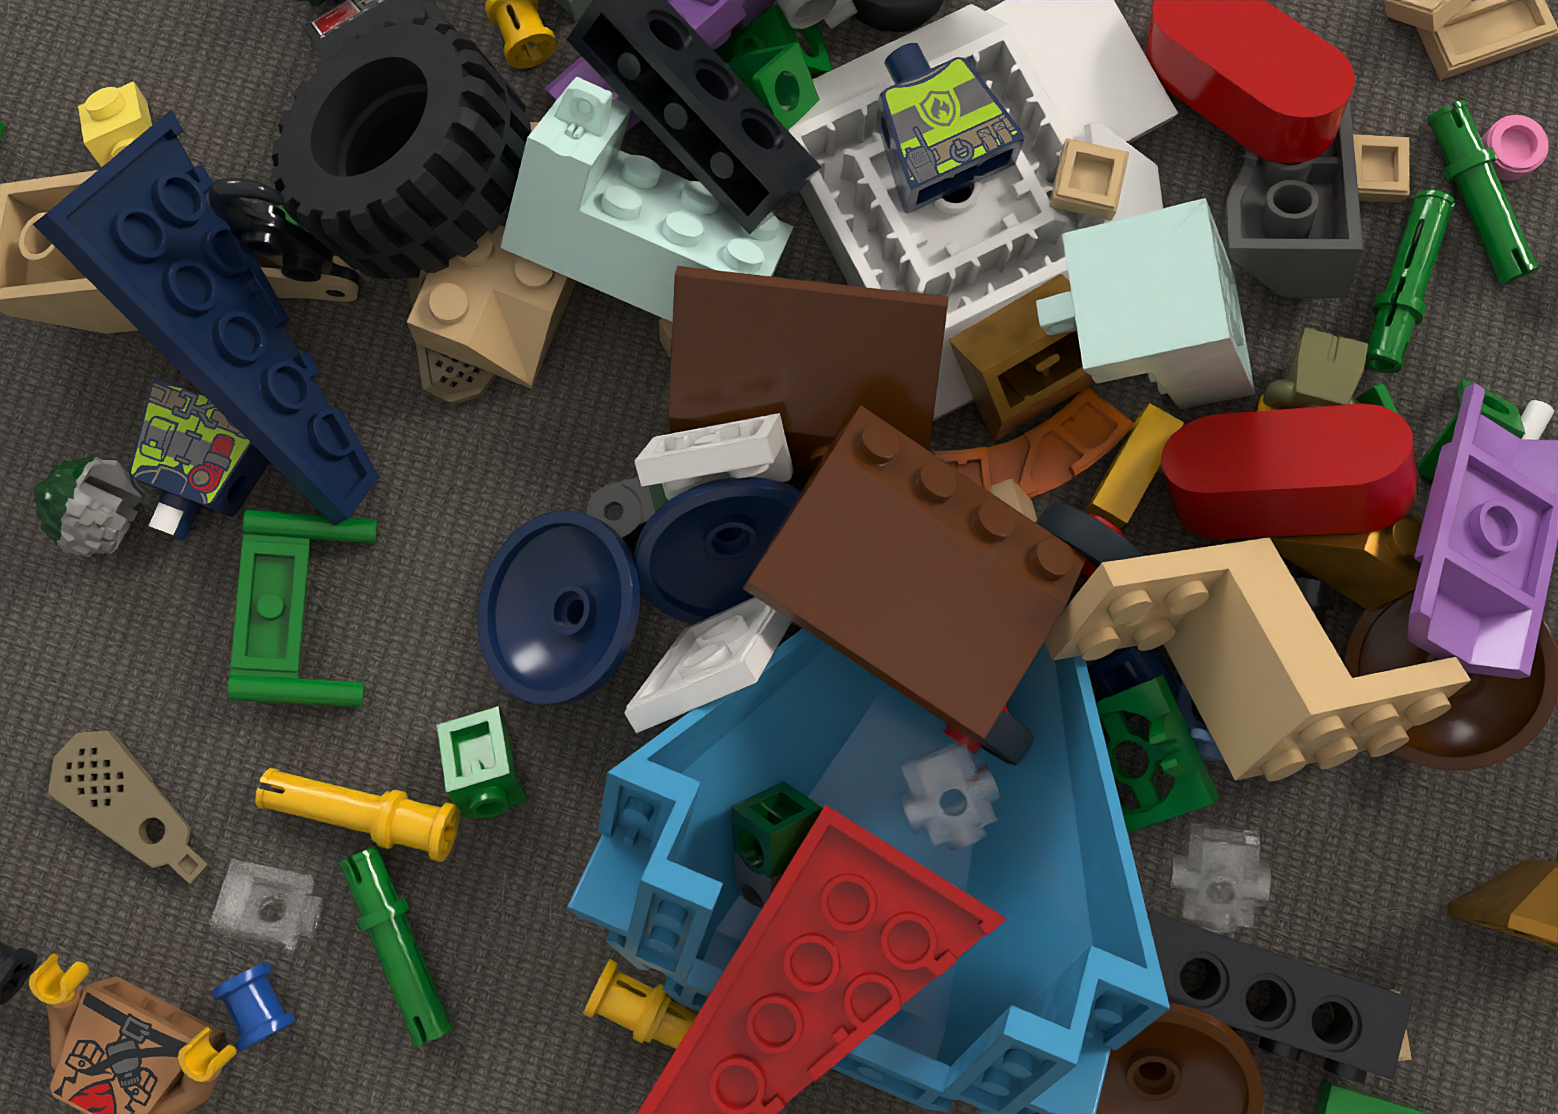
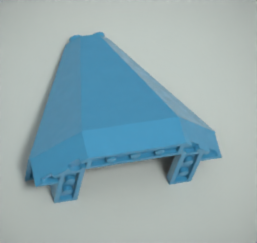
(1023, 1010)

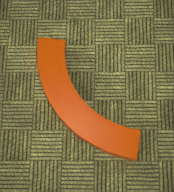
(1049, 452)

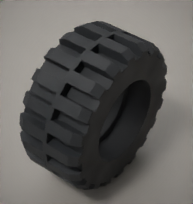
(401, 149)

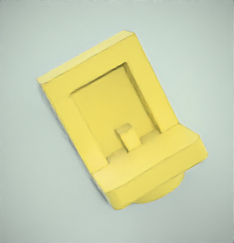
(113, 120)

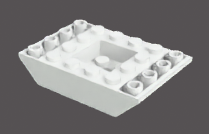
(972, 250)

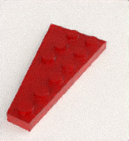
(819, 972)

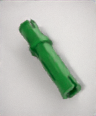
(1481, 190)
(1402, 301)
(395, 945)

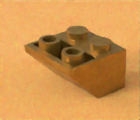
(1016, 366)

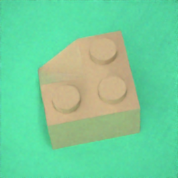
(492, 310)

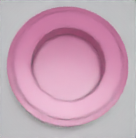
(1518, 144)

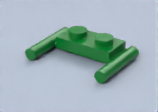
(274, 605)

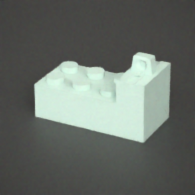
(619, 215)
(1157, 302)

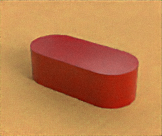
(1252, 74)
(1292, 472)

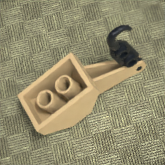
(48, 288)

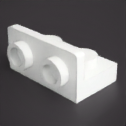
(716, 452)

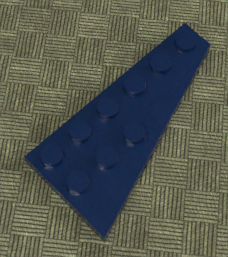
(207, 306)

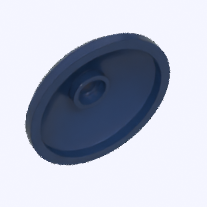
(708, 543)
(536, 601)

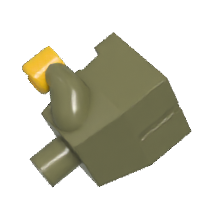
(1318, 374)

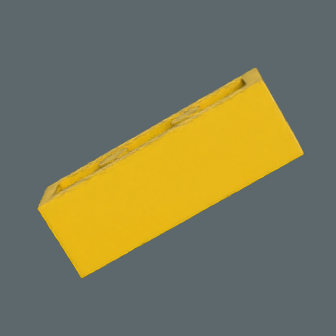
(1133, 466)

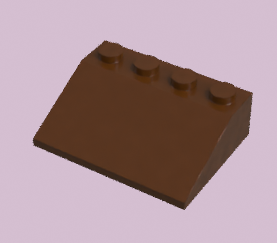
(803, 352)
(917, 574)

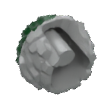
(87, 505)

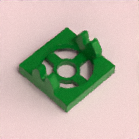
(1167, 740)

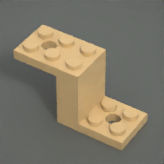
(1251, 657)

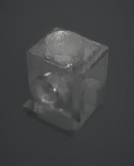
(252, 887)

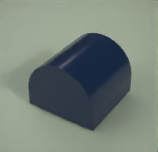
(1129, 668)

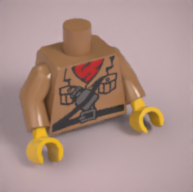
(124, 1047)

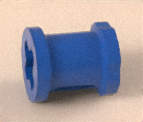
(253, 1006)

